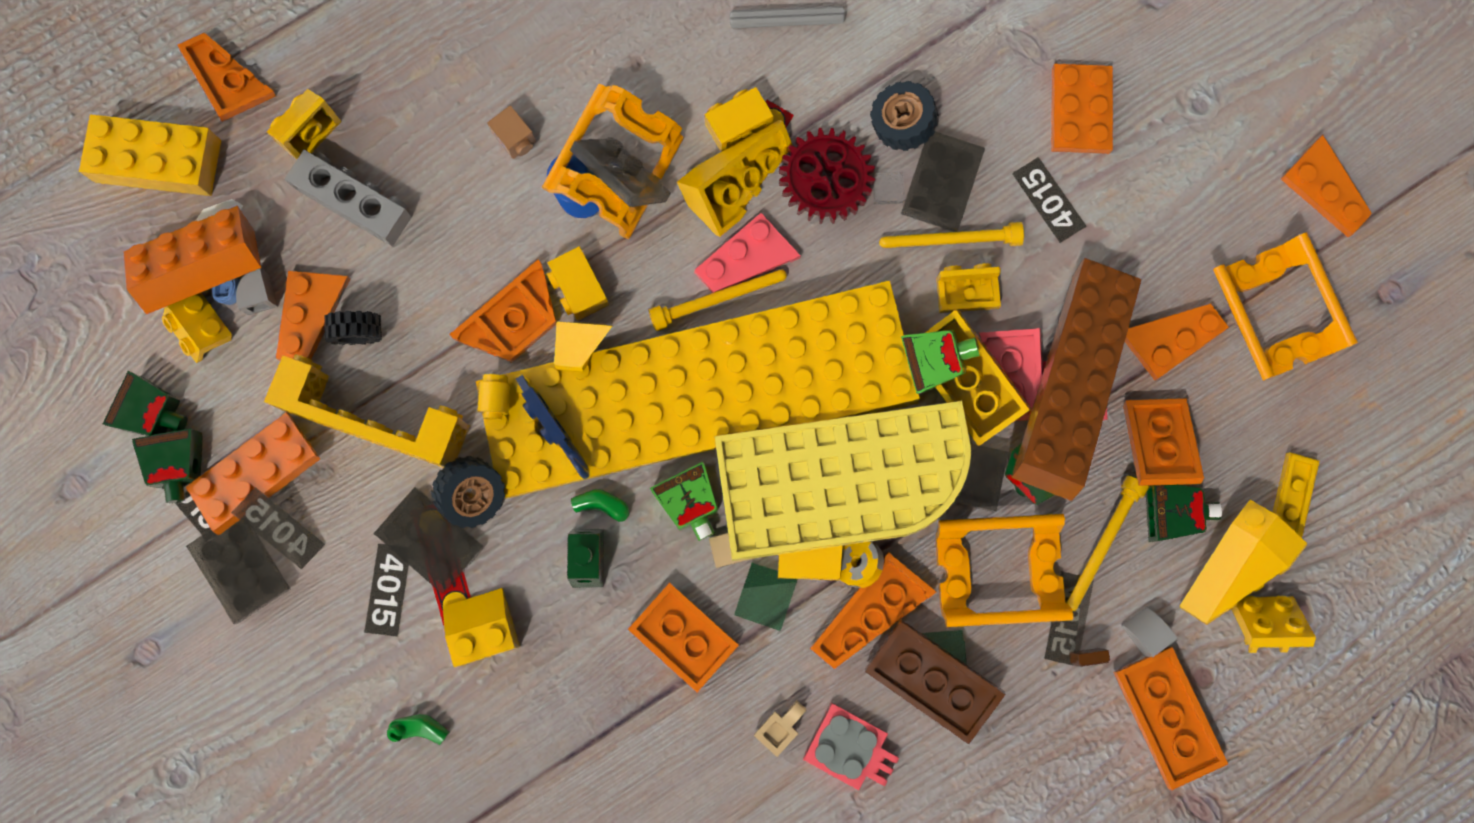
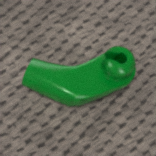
(602, 501)
(417, 725)

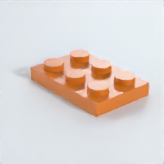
(1082, 108)
(1163, 442)
(683, 637)

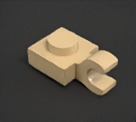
(778, 730)

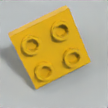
(1273, 623)

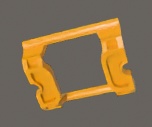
(589, 188)
(1269, 267)
(1041, 557)

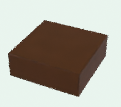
(1089, 657)

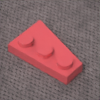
(747, 254)
(1020, 358)

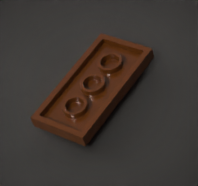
(935, 681)

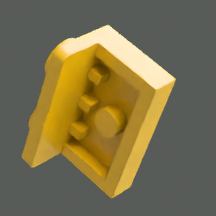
(968, 288)
(195, 326)

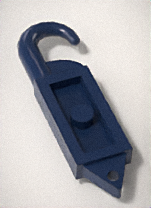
(552, 429)

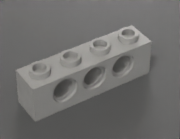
(306, 178)

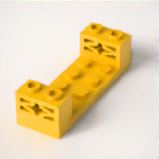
(298, 391)

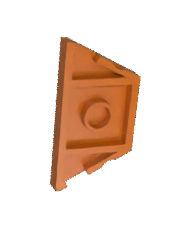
(511, 318)

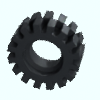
(353, 328)

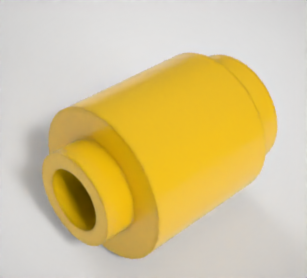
(494, 396)

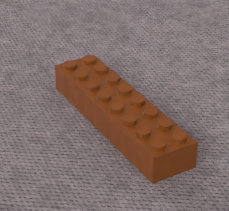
(1077, 380)

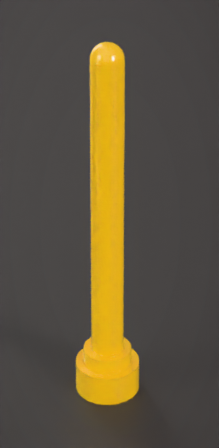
(1011, 234)
(662, 316)
(1131, 493)

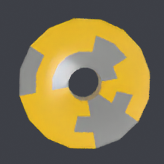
(870, 567)

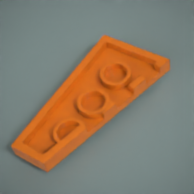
(871, 612)

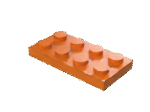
(263, 462)
(1170, 718)

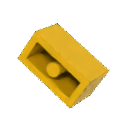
(737, 118)
(577, 283)

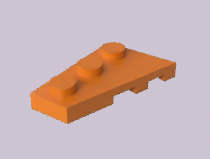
(223, 79)
(1327, 187)
(305, 304)
(1172, 339)

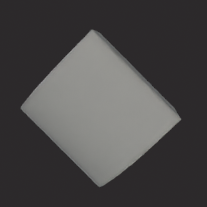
(255, 292)
(1149, 632)

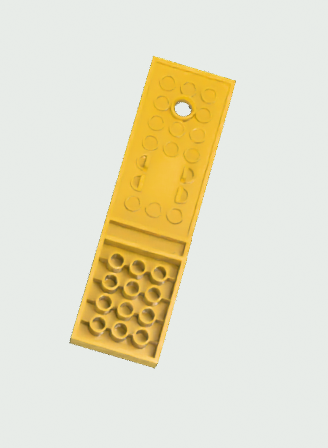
(713, 380)

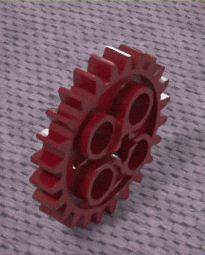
(850, 167)

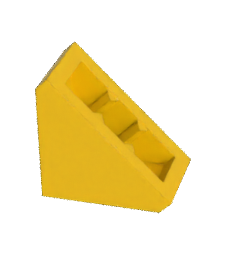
(576, 344)

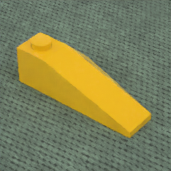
(728, 181)
(1246, 558)

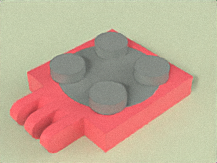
(849, 748)

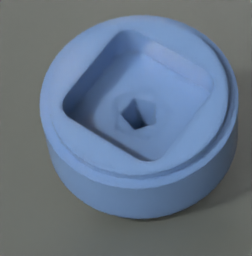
(226, 292)

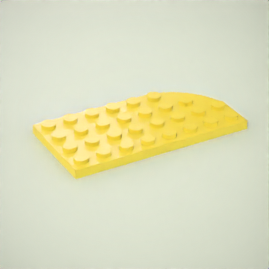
(841, 479)

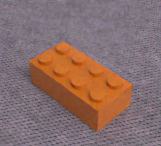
(191, 259)

